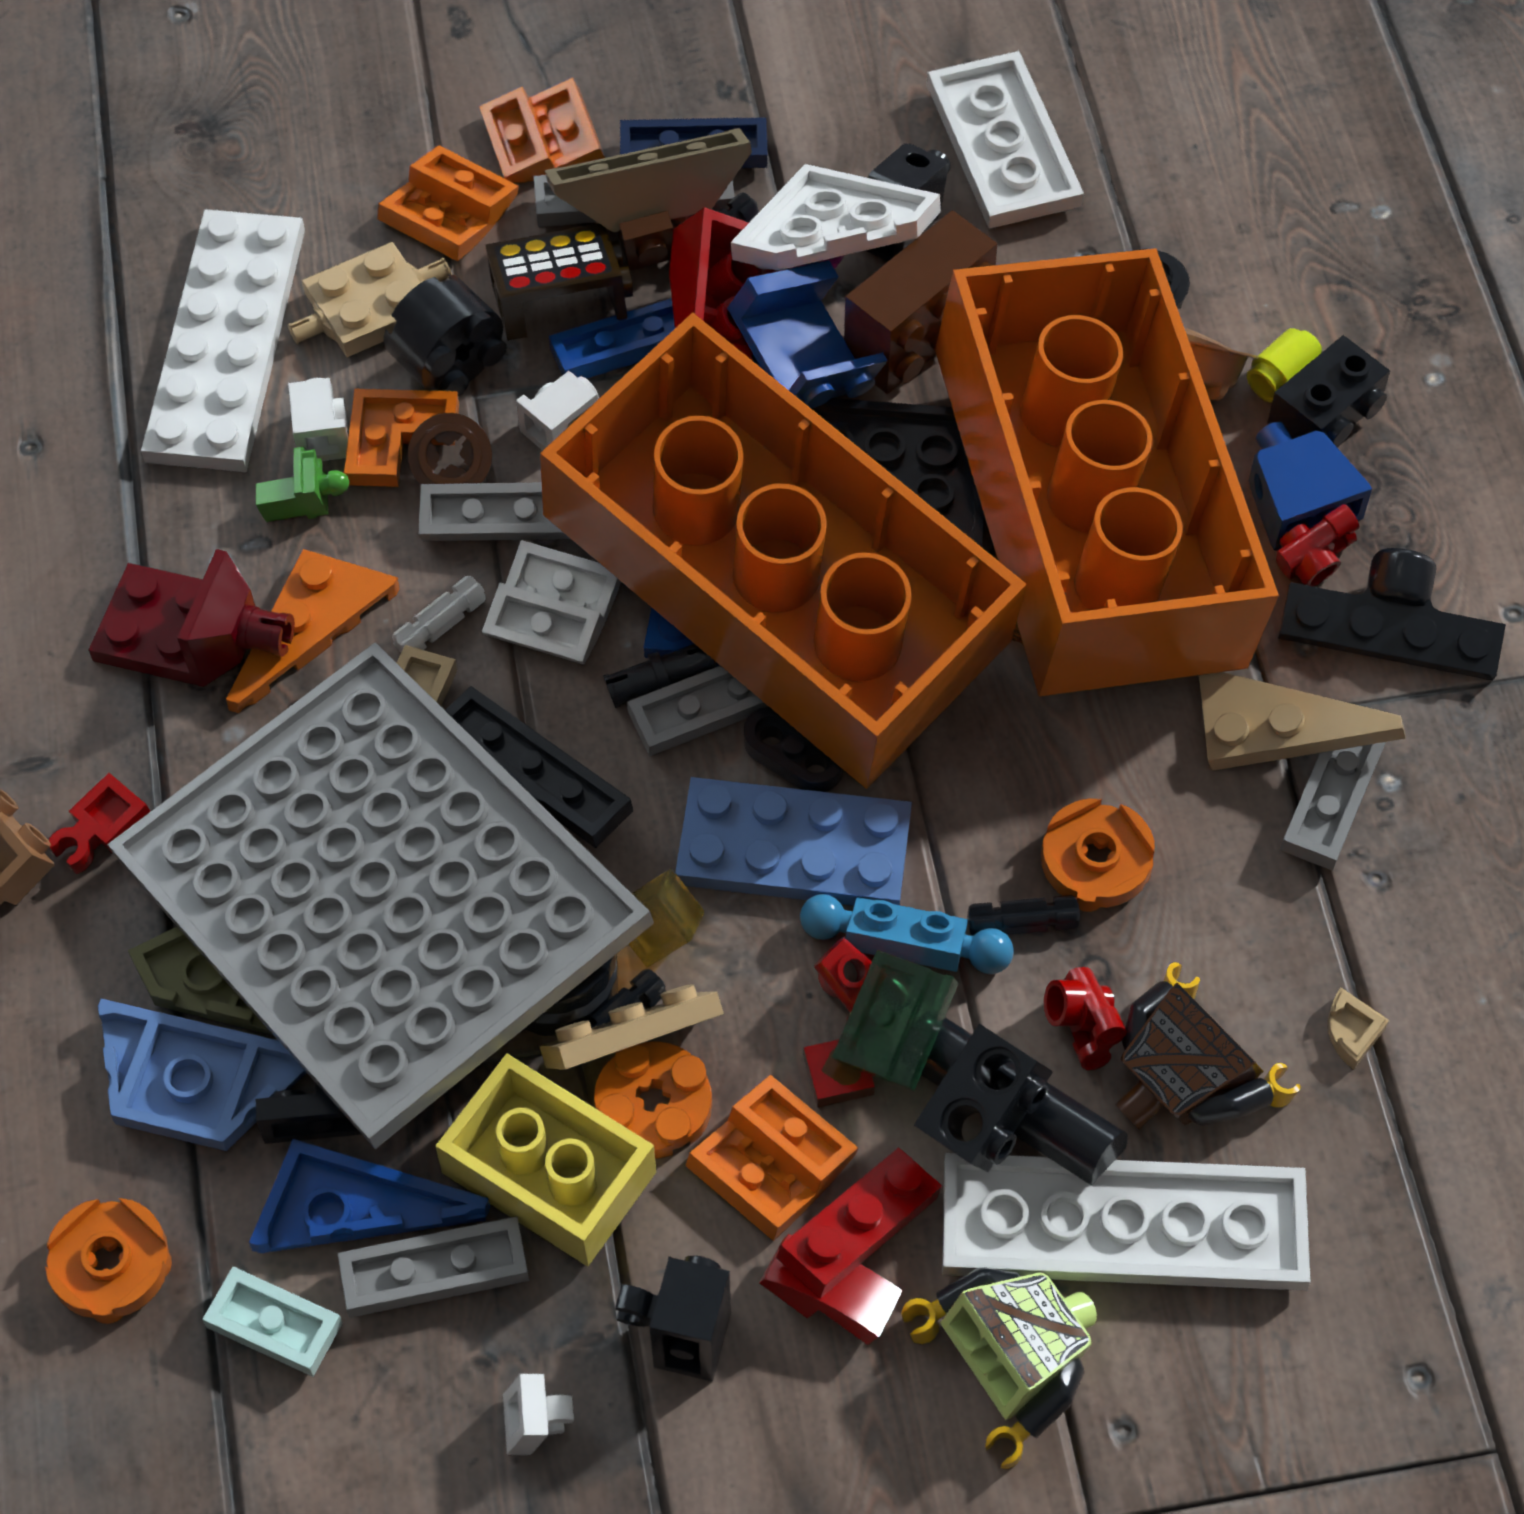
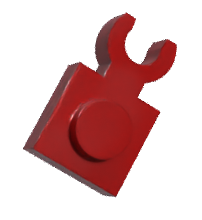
(100, 819)

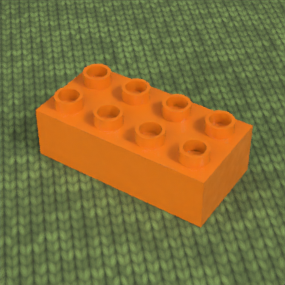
(1103, 471)
(780, 548)

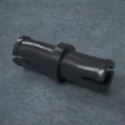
(657, 673)

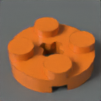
(1094, 882)
(661, 1067)
(114, 1291)

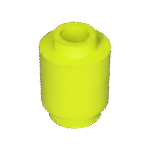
(1282, 361)

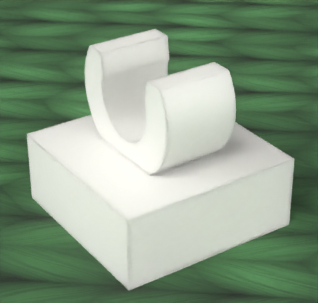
(532, 1414)

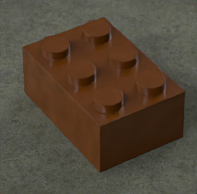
(905, 299)

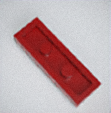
(858, 1222)

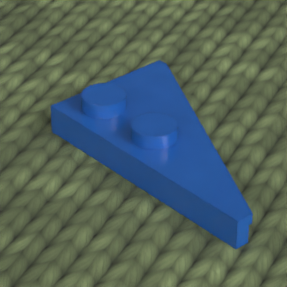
(342, 1198)

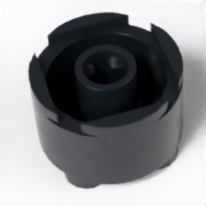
(445, 335)

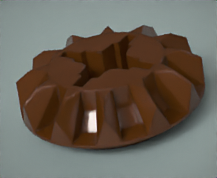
(447, 428)

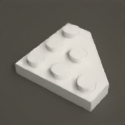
(831, 216)

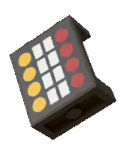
(553, 267)

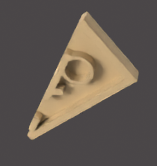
(1268, 722)

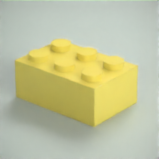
(547, 1159)

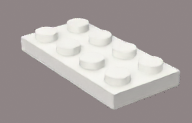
(1004, 140)

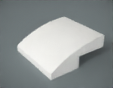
(552, 603)

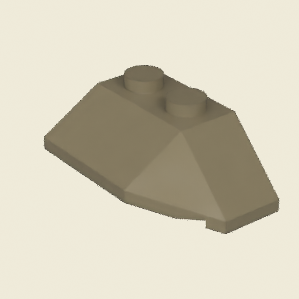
(653, 180)

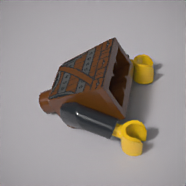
(1190, 1061)

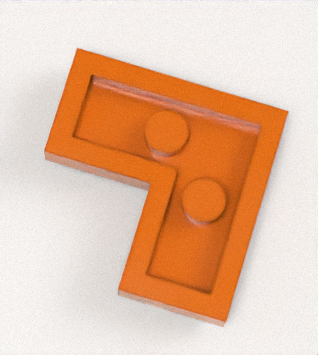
(382, 424)

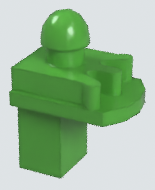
(303, 493)

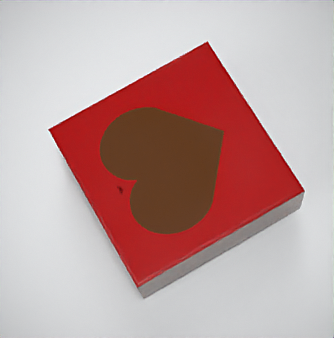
(831, 1080)

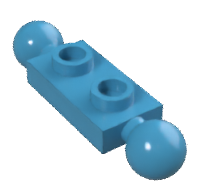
(907, 933)

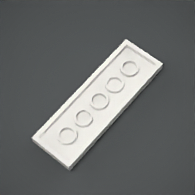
(224, 341)
(1131, 1225)

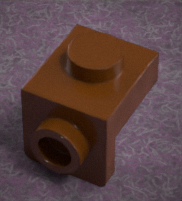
(646, 240)

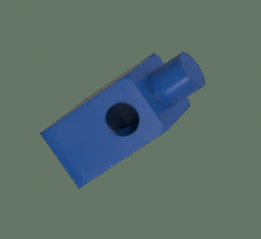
(1302, 481)

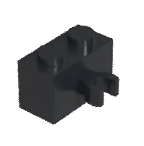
(685, 1317)

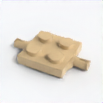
(359, 296)

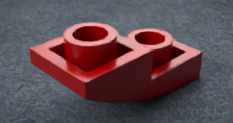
(856, 1303)

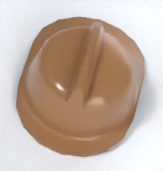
(1217, 363)

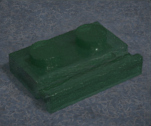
(895, 1020)

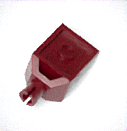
(186, 624)

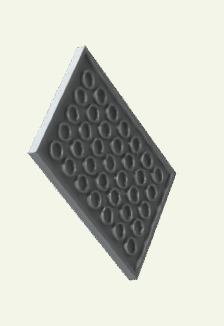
(379, 891)

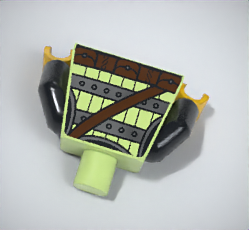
(1017, 1342)

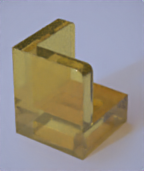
(674, 916)

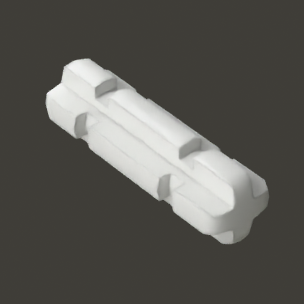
(440, 615)

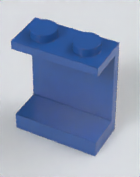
(796, 336)

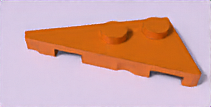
(325, 602)

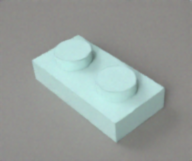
(272, 1321)

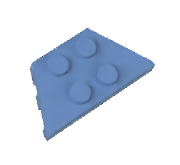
(188, 1074)

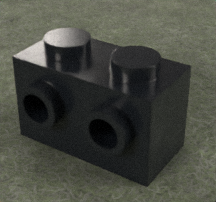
(1331, 393)

